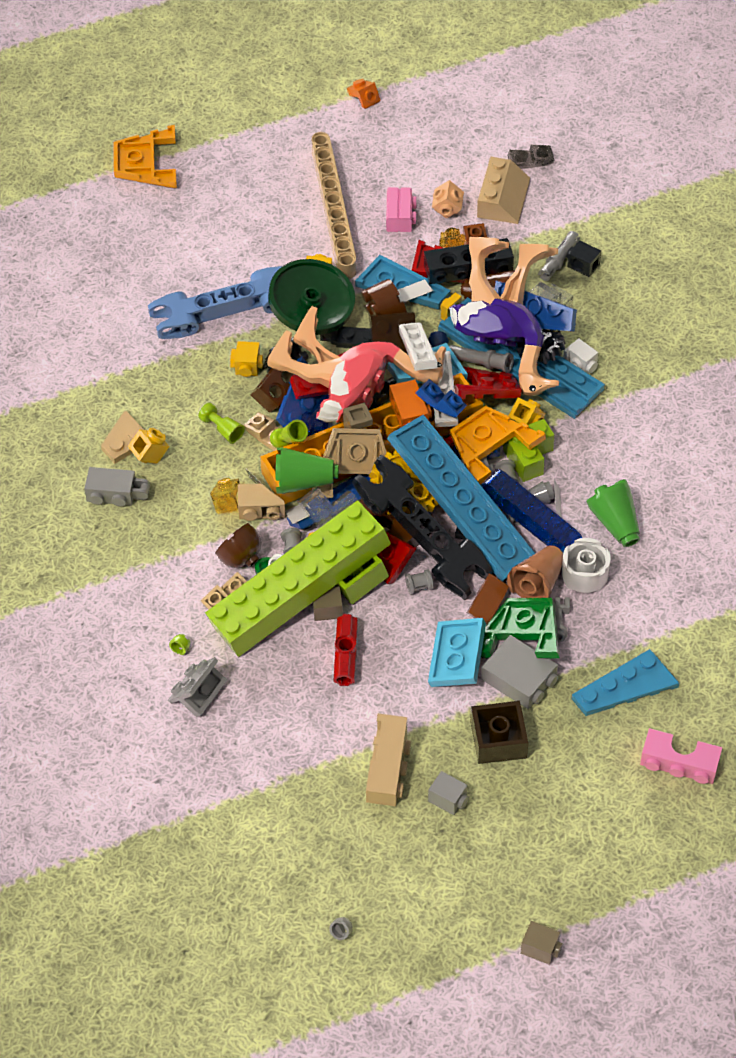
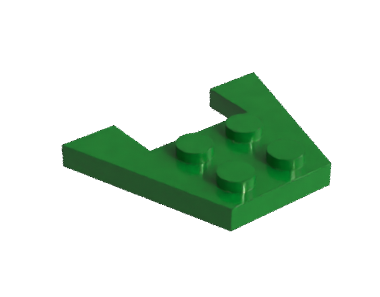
(525, 621)

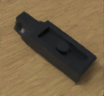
(347, 337)

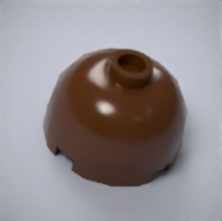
(240, 548)

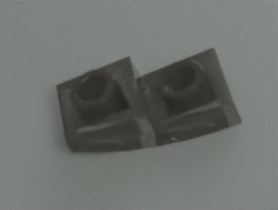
(534, 157)

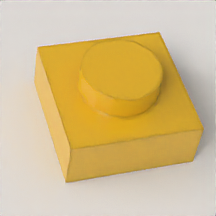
(445, 305)

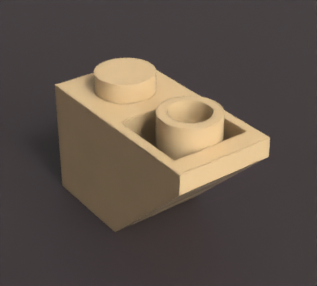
(259, 502)

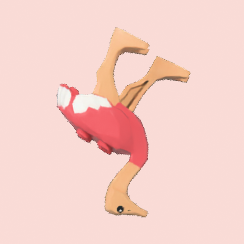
(352, 376)

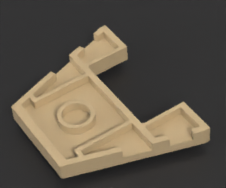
(353, 451)

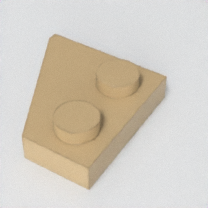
(119, 438)

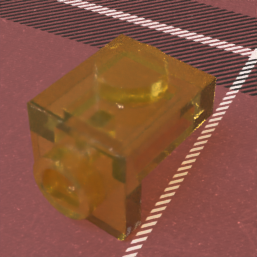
(224, 495)

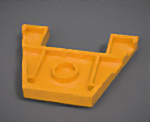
(136, 158)
(485, 433)

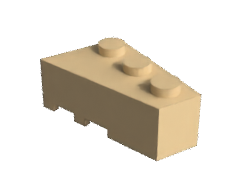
(388, 760)

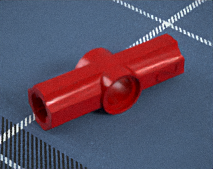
(345, 660)

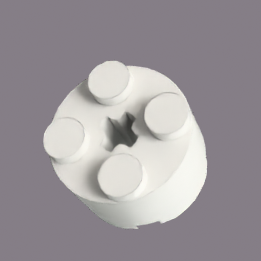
(585, 565)

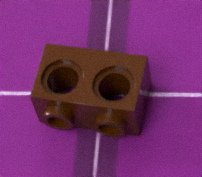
(272, 383)

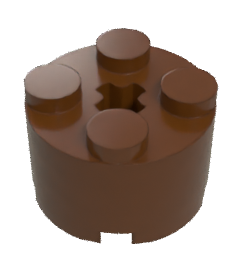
(383, 299)

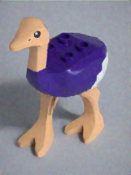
(504, 317)

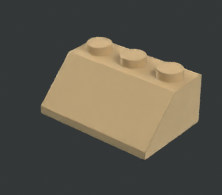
(502, 191)

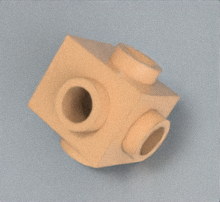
(447, 199)

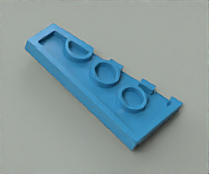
(384, 268)
(632, 680)

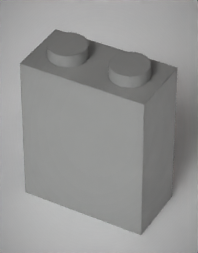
(519, 672)

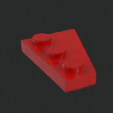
(395, 557)

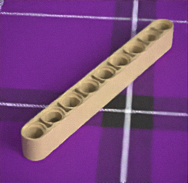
(333, 204)

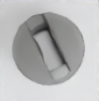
(338, 928)

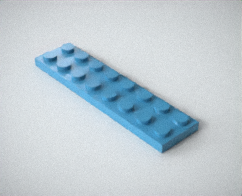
(460, 495)

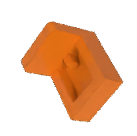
(365, 91)

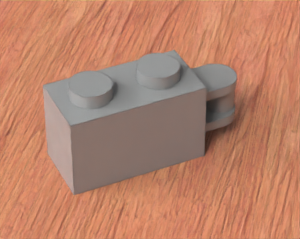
(114, 486)

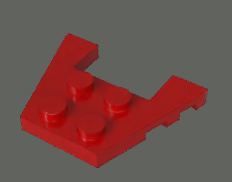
(487, 382)

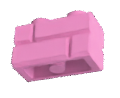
(399, 210)

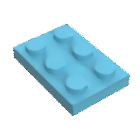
(457, 652)

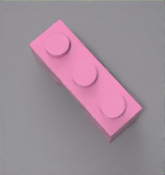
(698, 765)

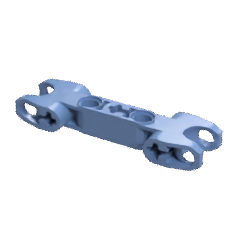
(186, 313)

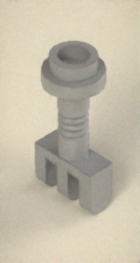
(559, 610)

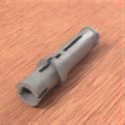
(555, 262)

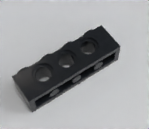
(455, 263)

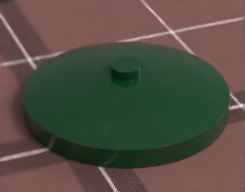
(309, 284)

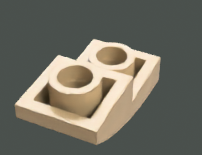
(261, 428)
(218, 594)

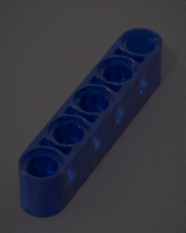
(529, 511)

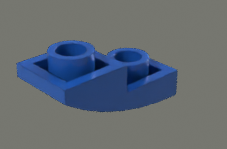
(446, 403)

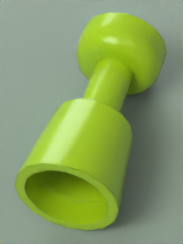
(227, 427)
(293, 432)

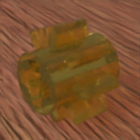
(451, 238)

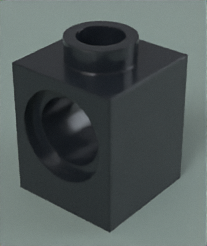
(583, 258)

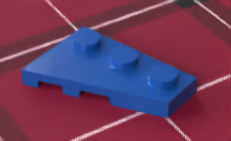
(294, 409)

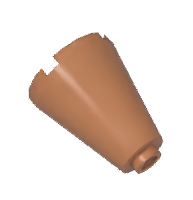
(536, 574)

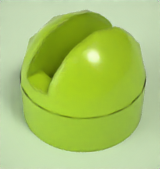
(180, 641)

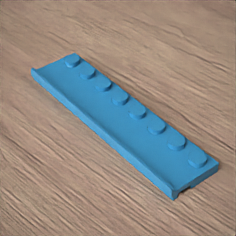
(575, 386)

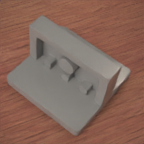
(198, 686)

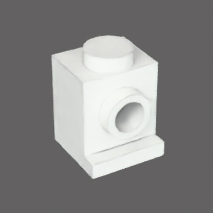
(582, 356)

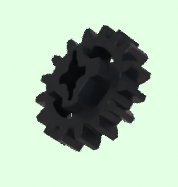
(552, 346)

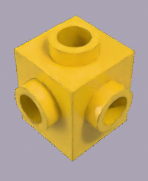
(526, 411)

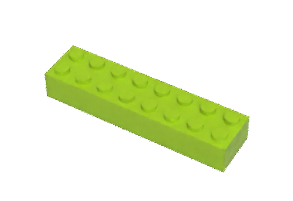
(298, 578)

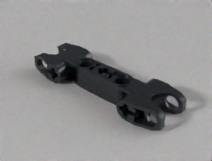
(392, 496)

